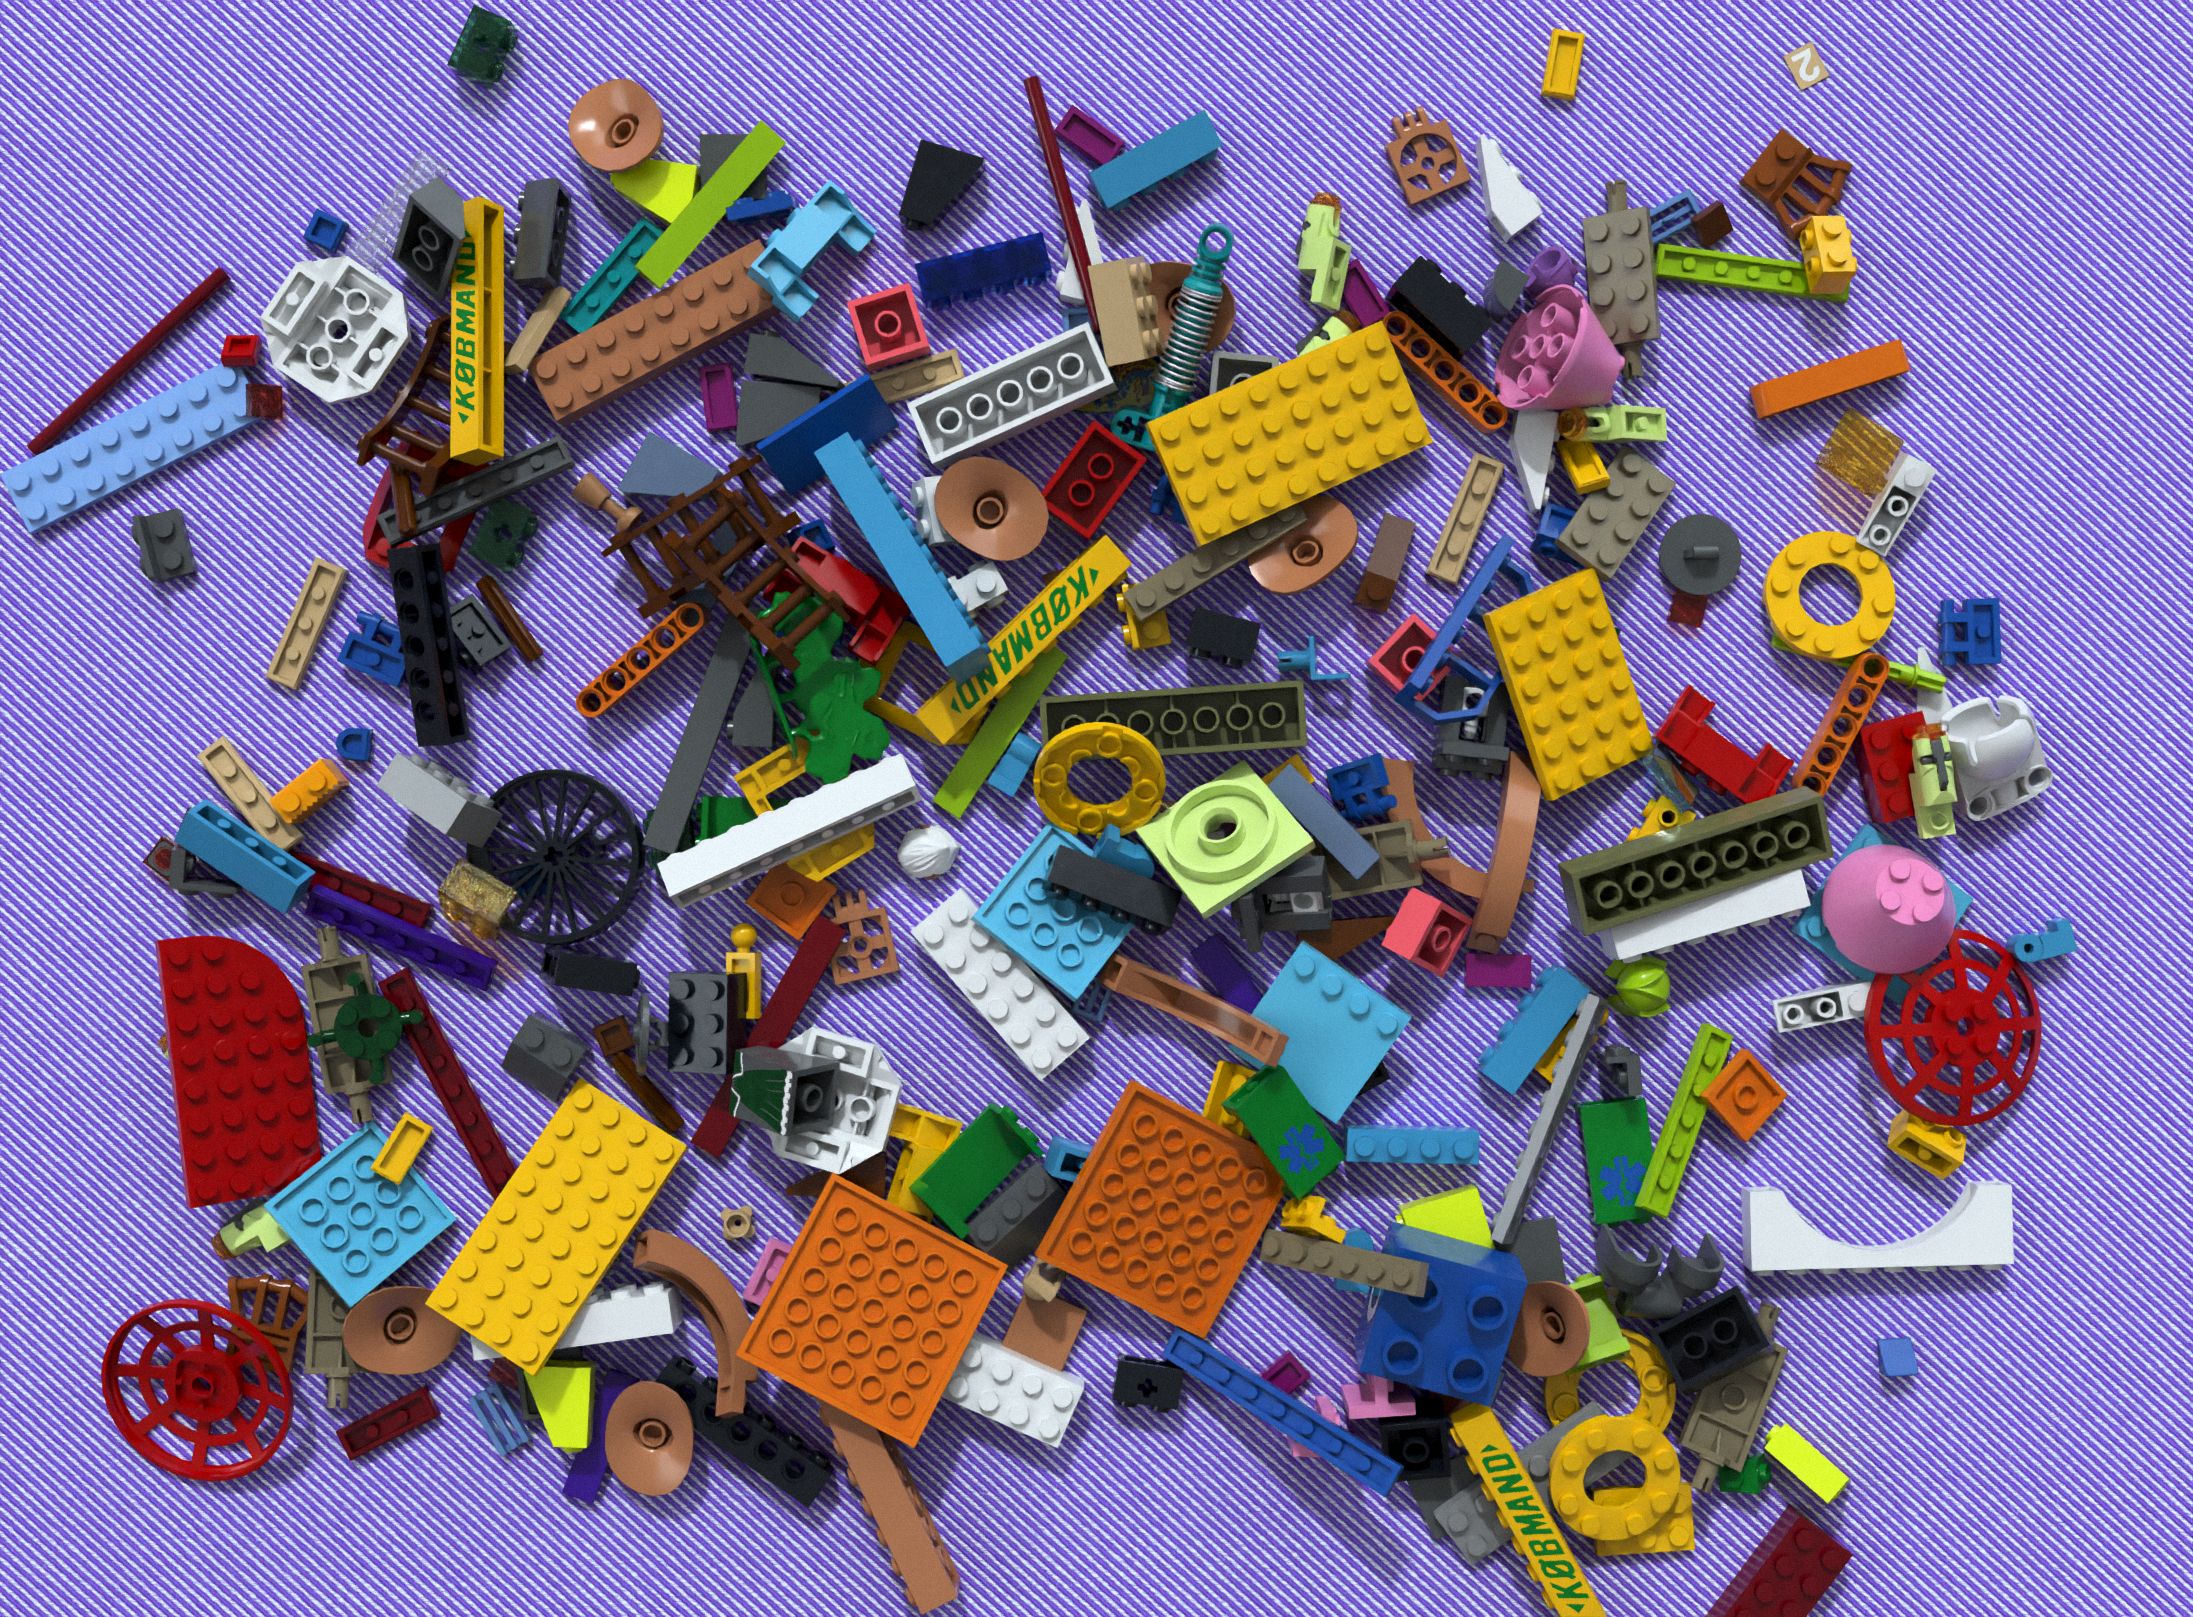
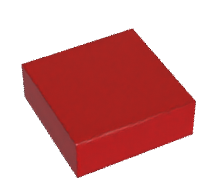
(241, 350)

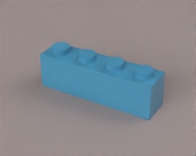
(1155, 160)
(244, 856)
(1532, 1029)
(1411, 1144)

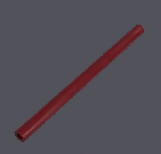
(1062, 192)
(129, 361)

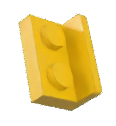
(1148, 634)
(1225, 1082)
(1305, 1219)

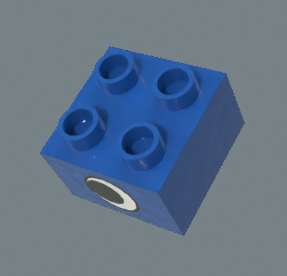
(1459, 1329)

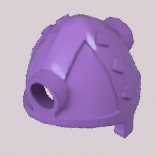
(1551, 268)

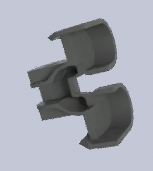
(1648, 1295)

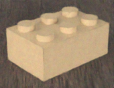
(1126, 310)

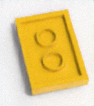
(1670, 1534)

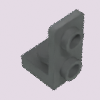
(183, 864)

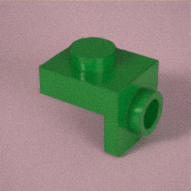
(1751, 1479)

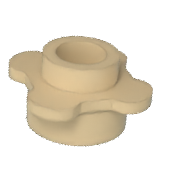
(733, 1231)

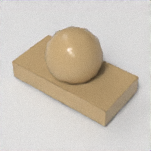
(1043, 1280)

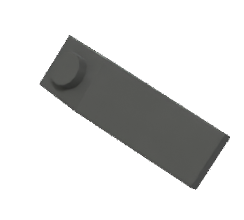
(778, 361)
(754, 716)

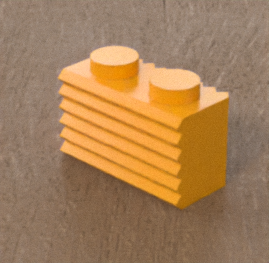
(309, 791)

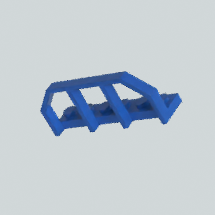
(1451, 631)

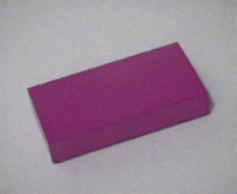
(1089, 137)
(1362, 296)
(719, 397)
(1497, 970)
(1286, 1372)

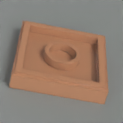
(1045, 1329)

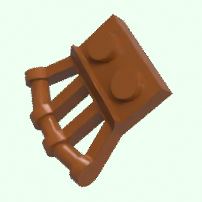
(1779, 167)
(282, 1338)

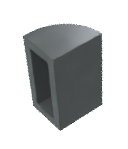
(1503, 290)

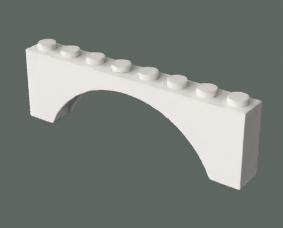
(1970, 1233)

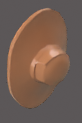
(616, 126)
(1166, 285)
(991, 508)
(1310, 551)
(1549, 1330)
(398, 1332)
(649, 1438)

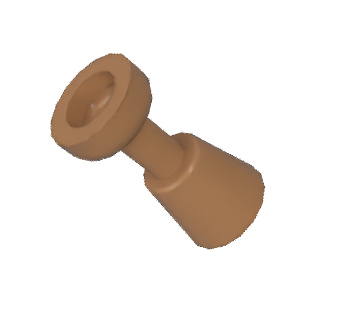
(595, 495)

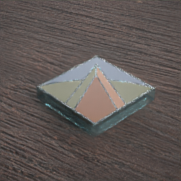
(1670, 776)

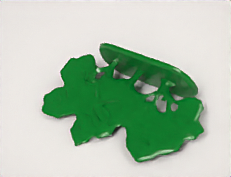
(827, 693)

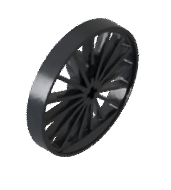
(571, 852)

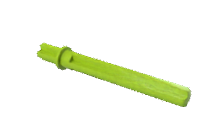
(1900, 673)

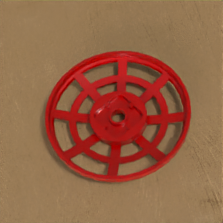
(1943, 1037)
(190, 1396)

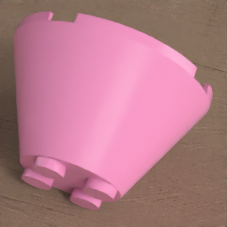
(1557, 356)
(1888, 909)

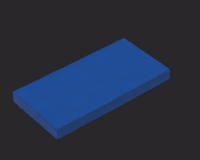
(853, 410)

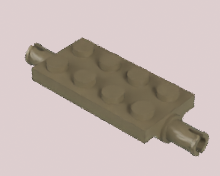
(1623, 276)
(1395, 870)
(326, 994)
(324, 1339)
(1731, 1409)

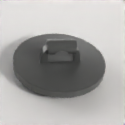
(1700, 554)
(641, 1034)

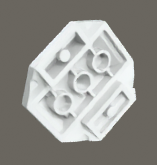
(304, 322)
(865, 1108)

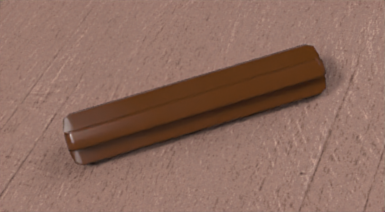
(403, 500)
(509, 618)
(647, 1092)

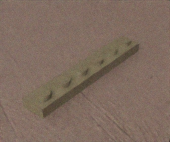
(1210, 562)
(1345, 1262)

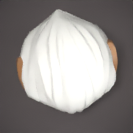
(927, 852)

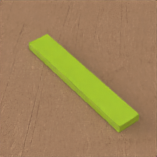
(709, 205)
(1737, 272)
(997, 733)
(1683, 1121)

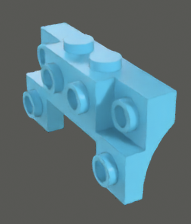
(809, 234)

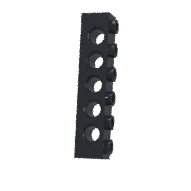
(428, 645)
(747, 1448)

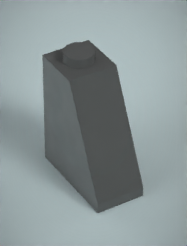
(769, 407)

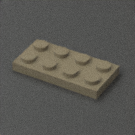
(1616, 515)

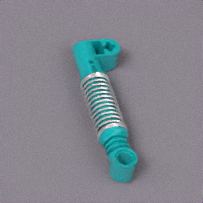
(1187, 338)

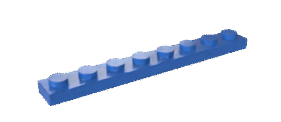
(1283, 1411)

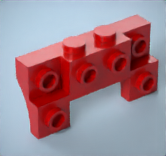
(870, 605)
(1714, 757)

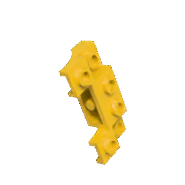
(925, 1140)

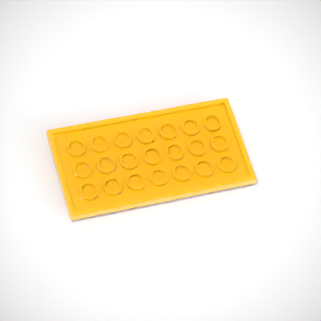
(1288, 433)
(557, 1227)

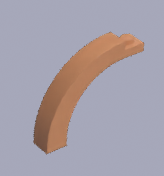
(1509, 855)
(1443, 870)
(1195, 1007)
(716, 1301)

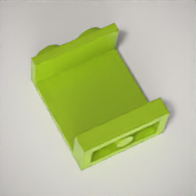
(1605, 1338)

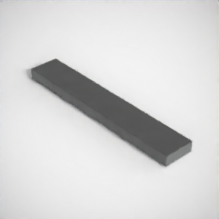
(483, 488)

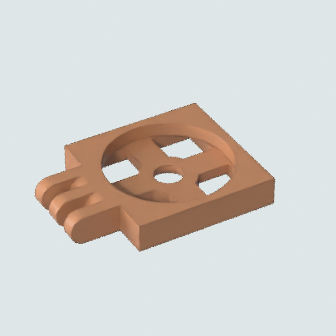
(1414, 134)
(853, 914)

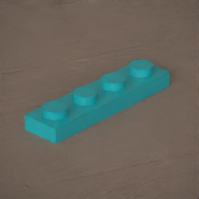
(611, 278)

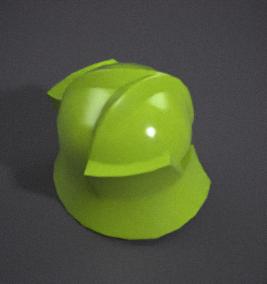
(1641, 987)

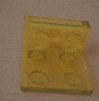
(1859, 452)
(475, 900)

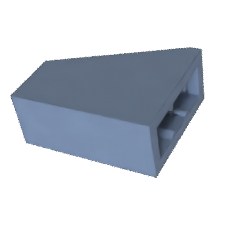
(666, 471)

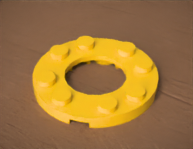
(1802, 632)
(1109, 741)
(1655, 1381)
(1593, 1439)

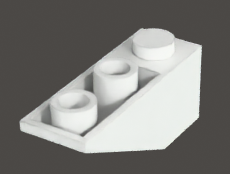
(1506, 200)
(1068, 281)
(1531, 448)
(1895, 503)
(1821, 1005)

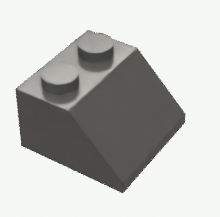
(545, 1055)

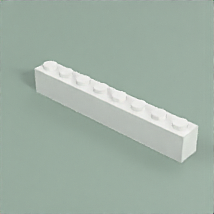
(789, 831)

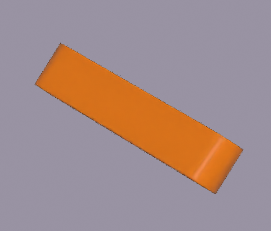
(1458, 379)
(1829, 379)
(628, 665)
(1854, 718)

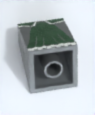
(783, 1090)

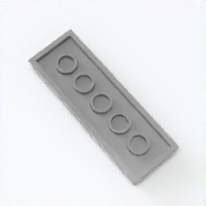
(1473, 1519)

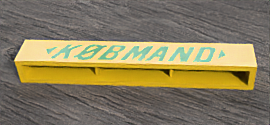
(478, 337)
(1024, 638)
(1524, 1512)

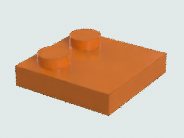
(790, 899)
(1743, 1095)

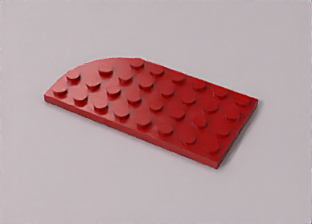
(236, 1070)

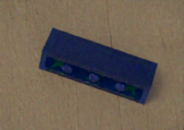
(984, 271)

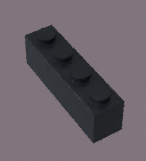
(1111, 890)

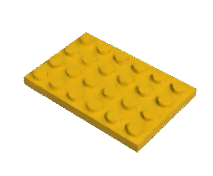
(1569, 683)

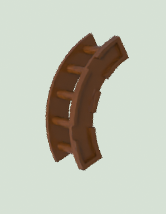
(373, 443)
(683, 579)
(737, 603)

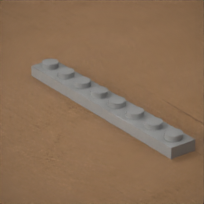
(1543, 1130)

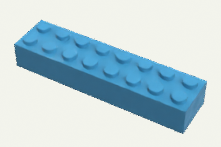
(905, 557)

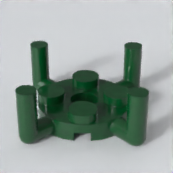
(348, 1033)

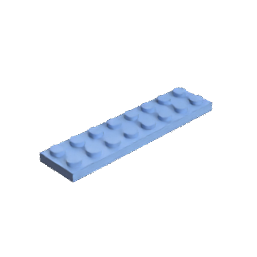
(130, 447)

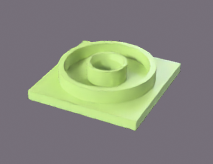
(1225, 869)

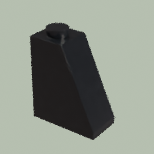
(937, 184)
(589, 971)

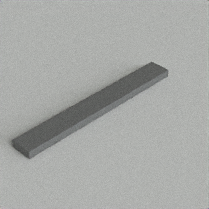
(700, 737)

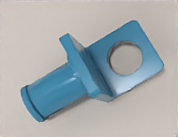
(1308, 661)

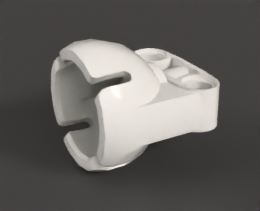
(1994, 756)

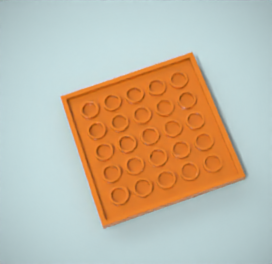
(1164, 1210)
(872, 1310)

